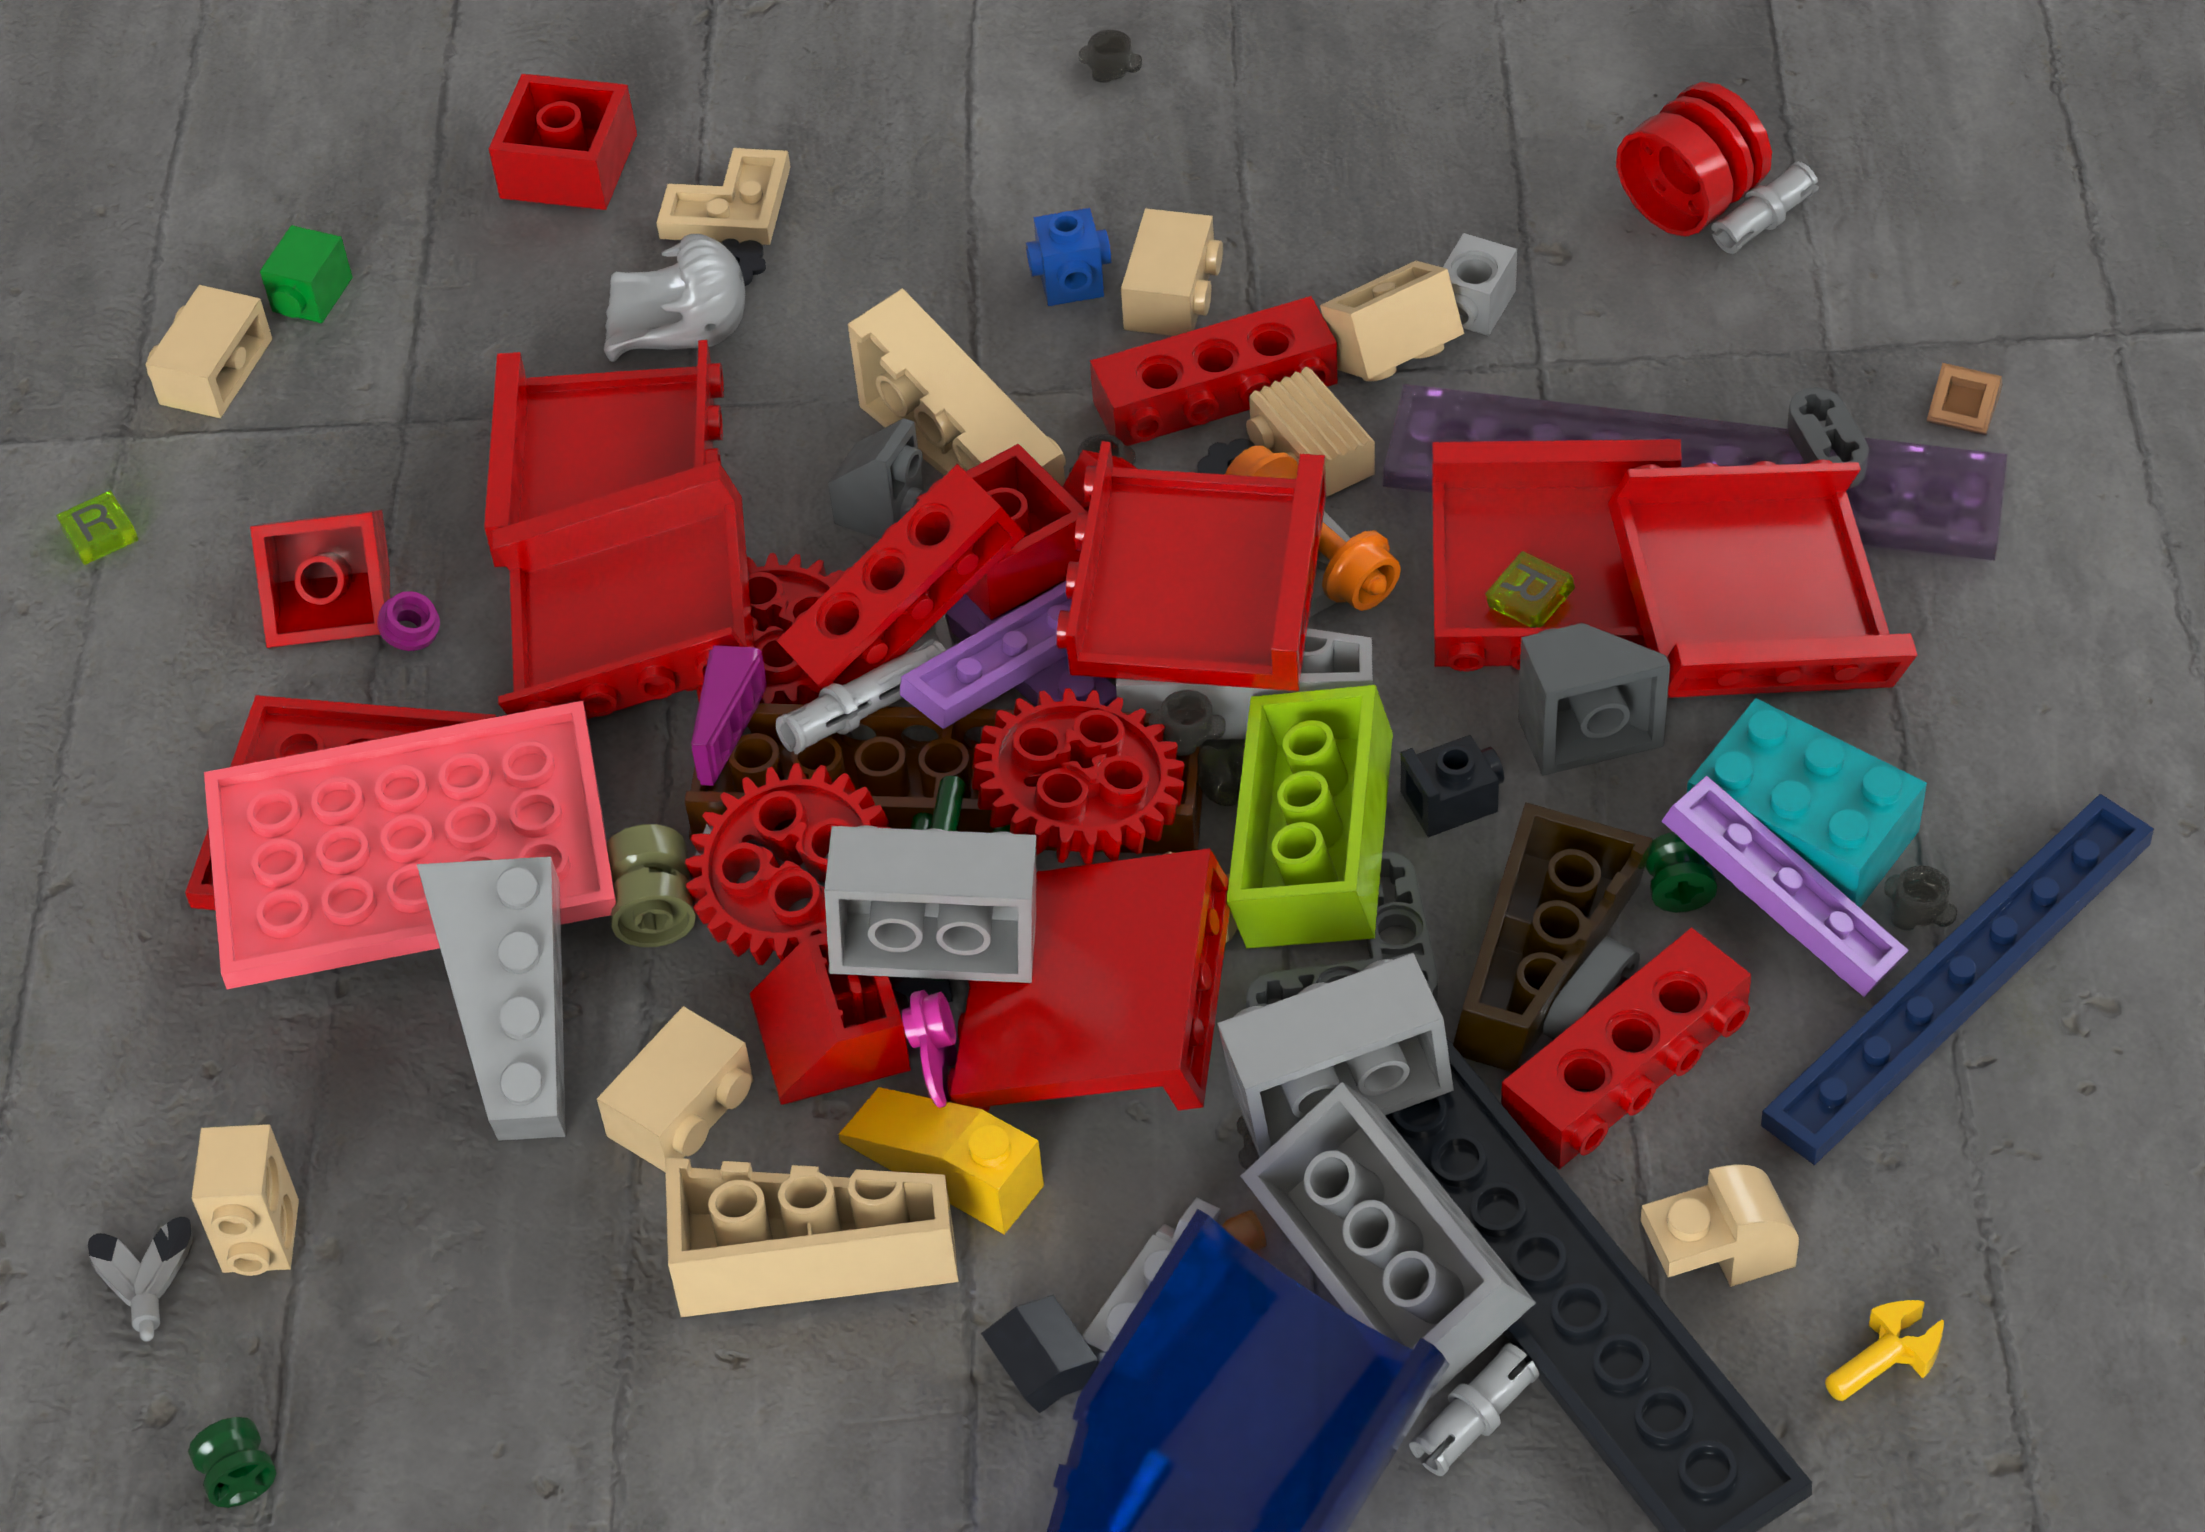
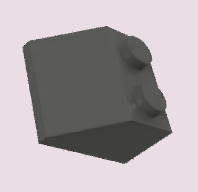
(1589, 697)

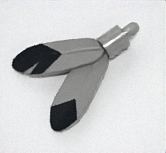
(145, 1282)

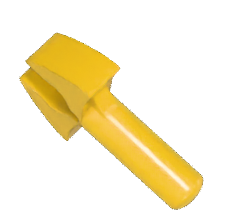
(1888, 1349)

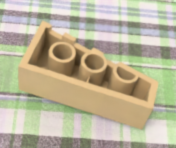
(921, 374)
(802, 1235)

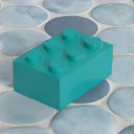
(1818, 796)

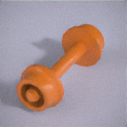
(1358, 569)

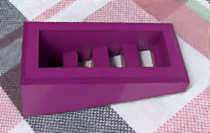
(727, 702)

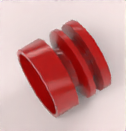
(1694, 158)

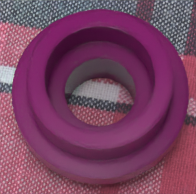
(408, 607)

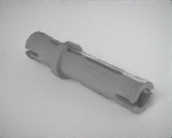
(844, 705)

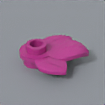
(932, 1028)

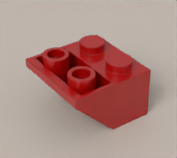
(826, 1027)

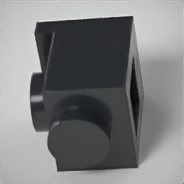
(1451, 784)

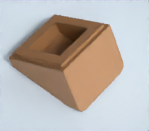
(1965, 399)

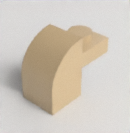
(1725, 1222)

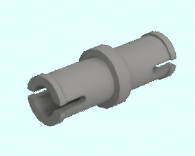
(1765, 207)
(1474, 1409)

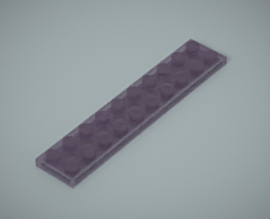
(1908, 500)

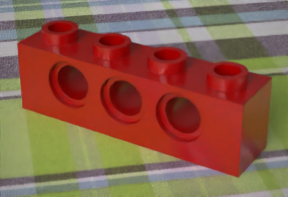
(1209, 370)
(903, 582)
(1636, 1016)

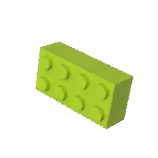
(1311, 817)

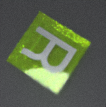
(97, 527)
(1530, 590)

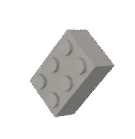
(931, 904)
(1363, 1030)

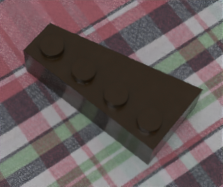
(1550, 913)

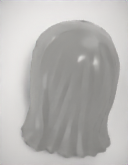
(677, 304)

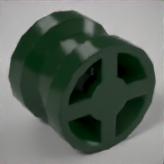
(1679, 875)
(232, 1462)

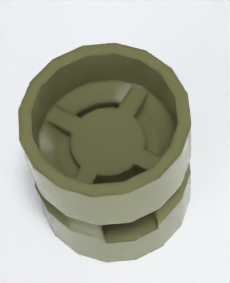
(650, 886)

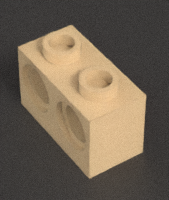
(245, 1199)

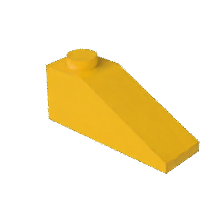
(986, 1162)

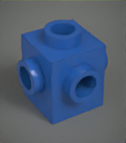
(1067, 245)

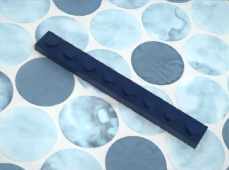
(1955, 979)

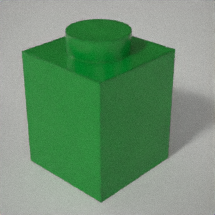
(306, 274)

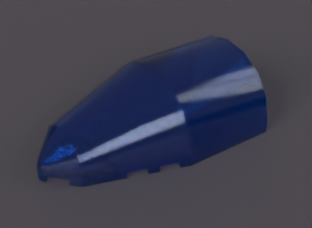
(1237, 1404)

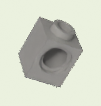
(1482, 281)

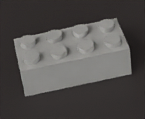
(1385, 1232)

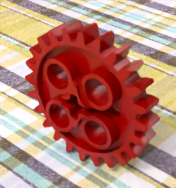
(776, 600)
(1078, 775)
(758, 911)

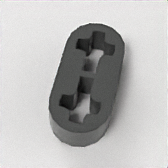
(1839, 433)
(1596, 978)

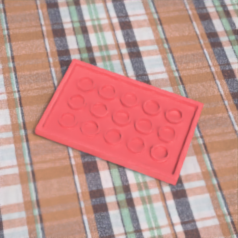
(327, 842)

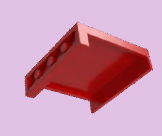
(594, 434)
(1536, 500)
(1193, 575)
(1754, 579)
(626, 593)
(1115, 991)

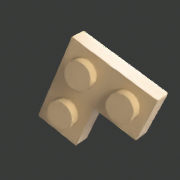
(739, 209)

